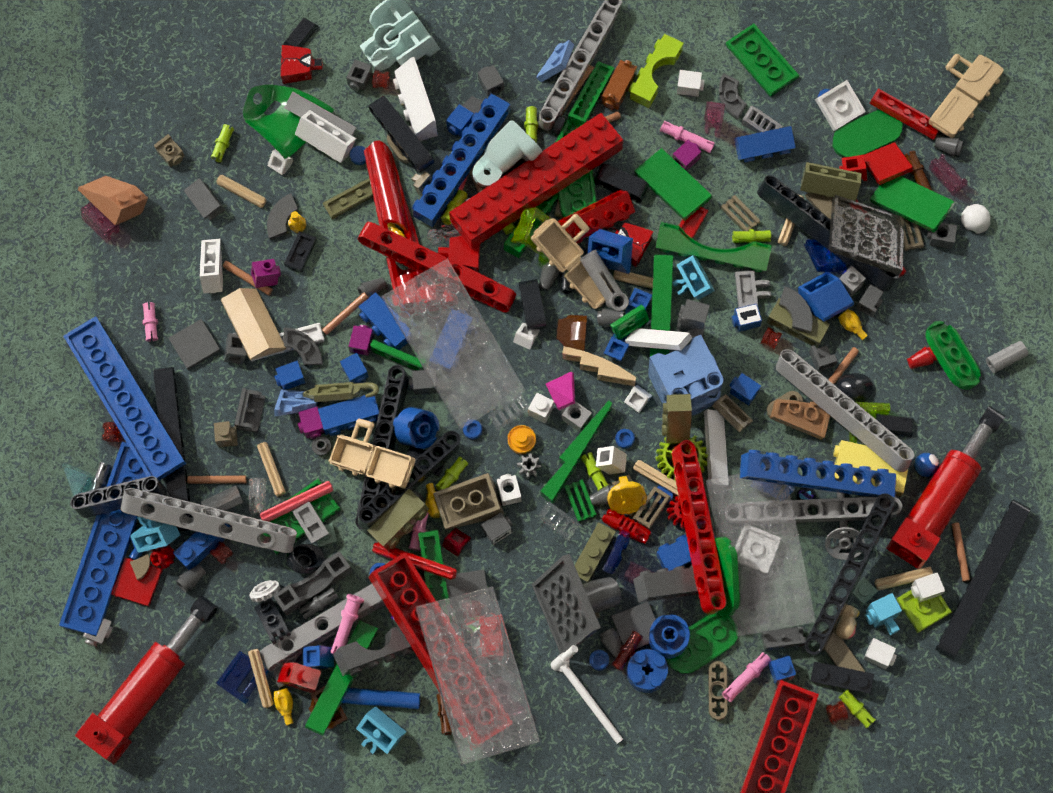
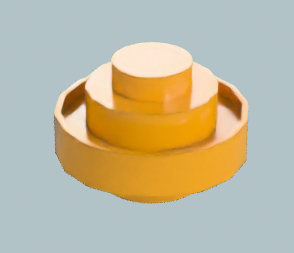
(521, 439)

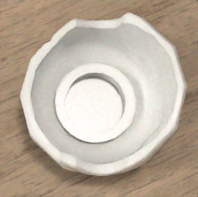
(976, 218)

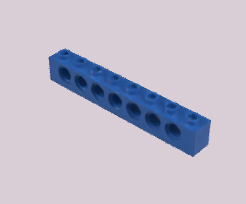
(430, 213)
(752, 470)

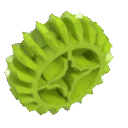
(664, 452)

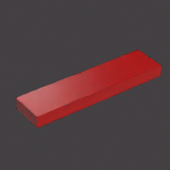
(903, 113)

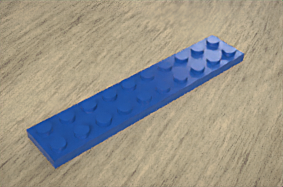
(124, 399)
(102, 556)

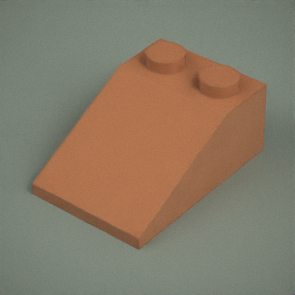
(115, 198)

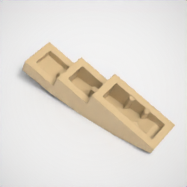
(606, 370)

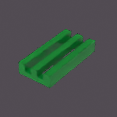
(630, 322)
(574, 485)

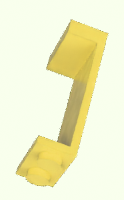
(862, 455)

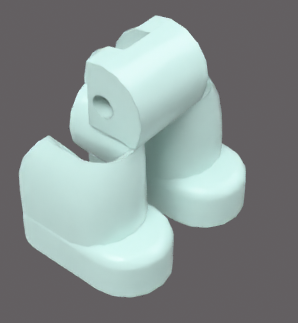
(389, 20)
(503, 153)

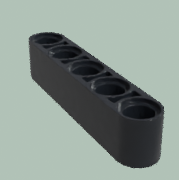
(401, 134)
(110, 498)

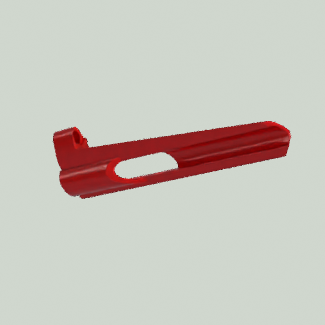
(390, 202)

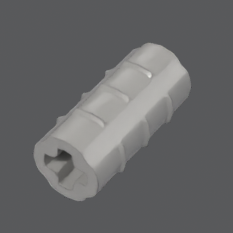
(1007, 356)

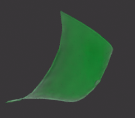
(282, 124)

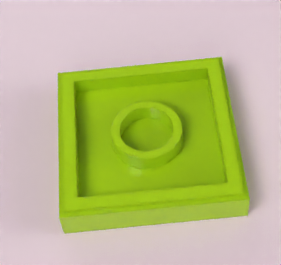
(923, 613)

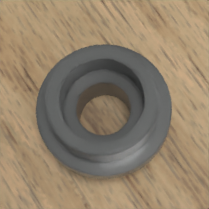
(321, 451)

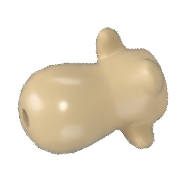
(847, 624)

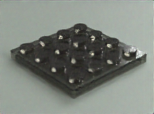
(866, 234)

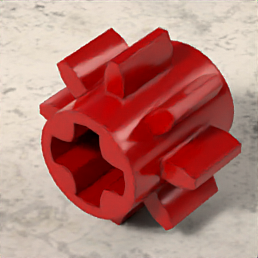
(162, 556)

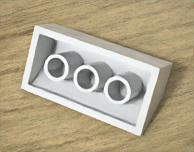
(415, 100)

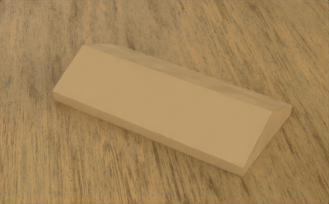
(252, 323)

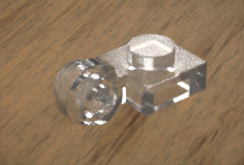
(435, 236)

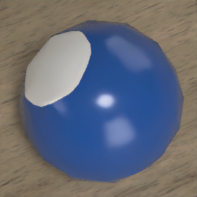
(926, 464)

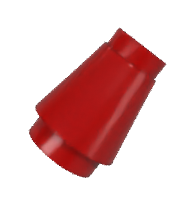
(922, 358)

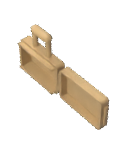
(967, 93)
(565, 254)
(370, 459)

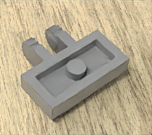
(747, 286)

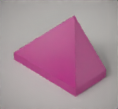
(562, 390)

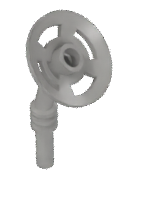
(844, 538)

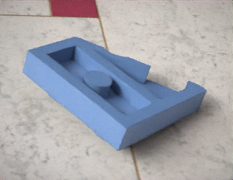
(557, 61)
(292, 402)

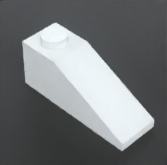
(211, 266)

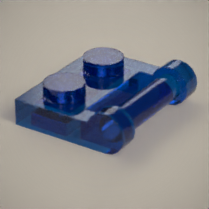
(823, 259)
(614, 558)
(235, 675)

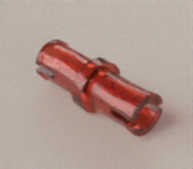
(627, 650)

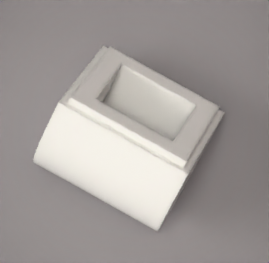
(278, 163)

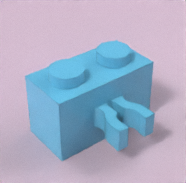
(694, 277)
(153, 535)
(884, 612)
(380, 730)

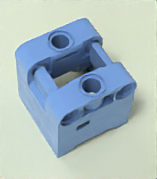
(687, 372)

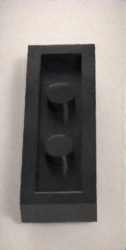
(842, 677)

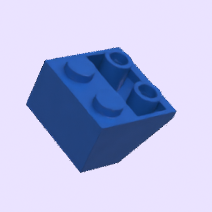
(613, 249)
(825, 296)

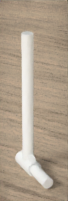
(561, 664)

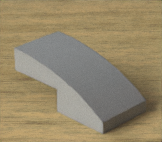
(310, 522)

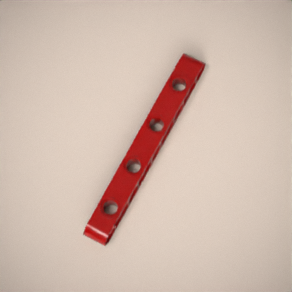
(406, 252)
(702, 540)

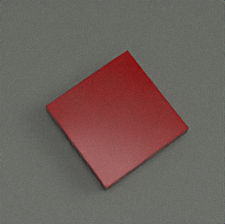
(887, 163)
(137, 591)

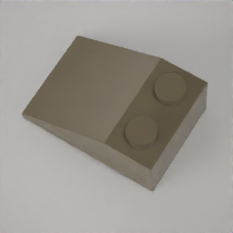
(468, 502)

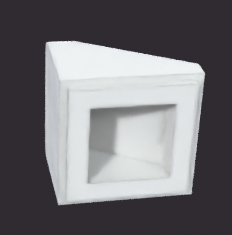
(524, 337)
(638, 398)

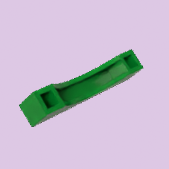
(753, 255)

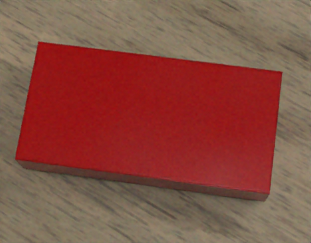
(694, 222)

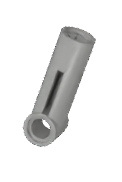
(594, 266)

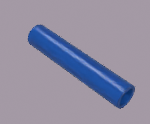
(382, 698)

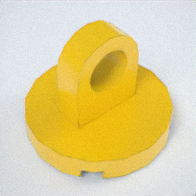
(626, 496)

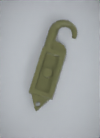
(340, 391)

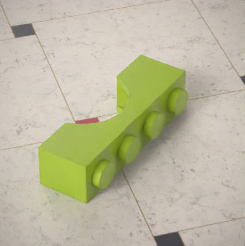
(666, 53)

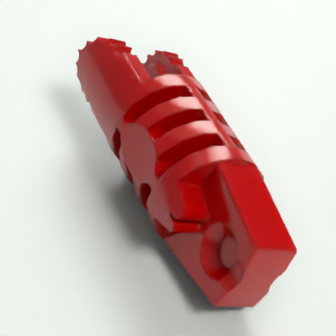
(620, 522)

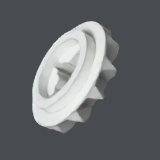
(264, 591)

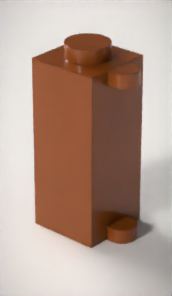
(619, 85)

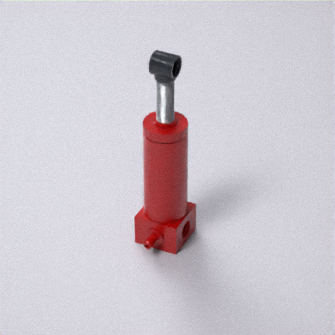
(942, 496)
(142, 688)

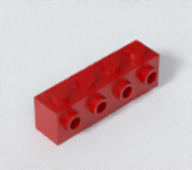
(601, 214)

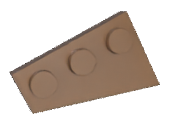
(801, 416)

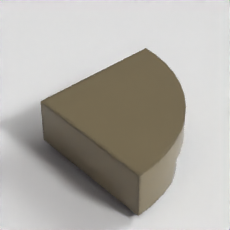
(141, 566)

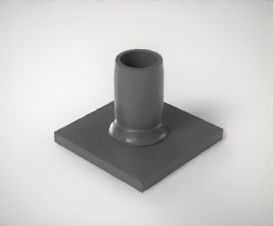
(573, 605)

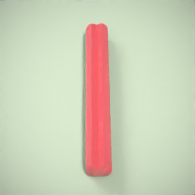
(296, 501)

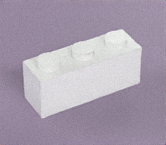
(325, 136)

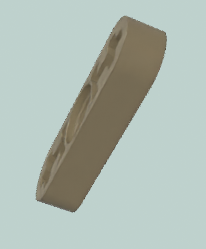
(712, 675)

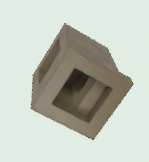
(164, 146)
(225, 434)

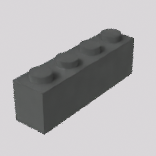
(665, 584)

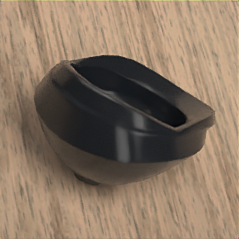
(856, 386)
(305, 558)

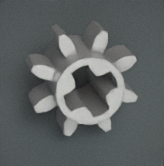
(532, 471)

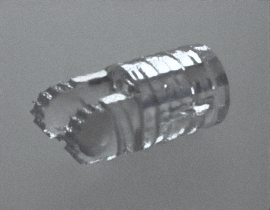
(257, 495)

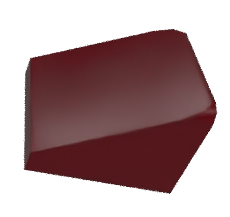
(456, 542)

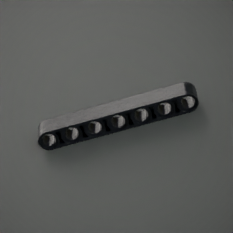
(417, 474)

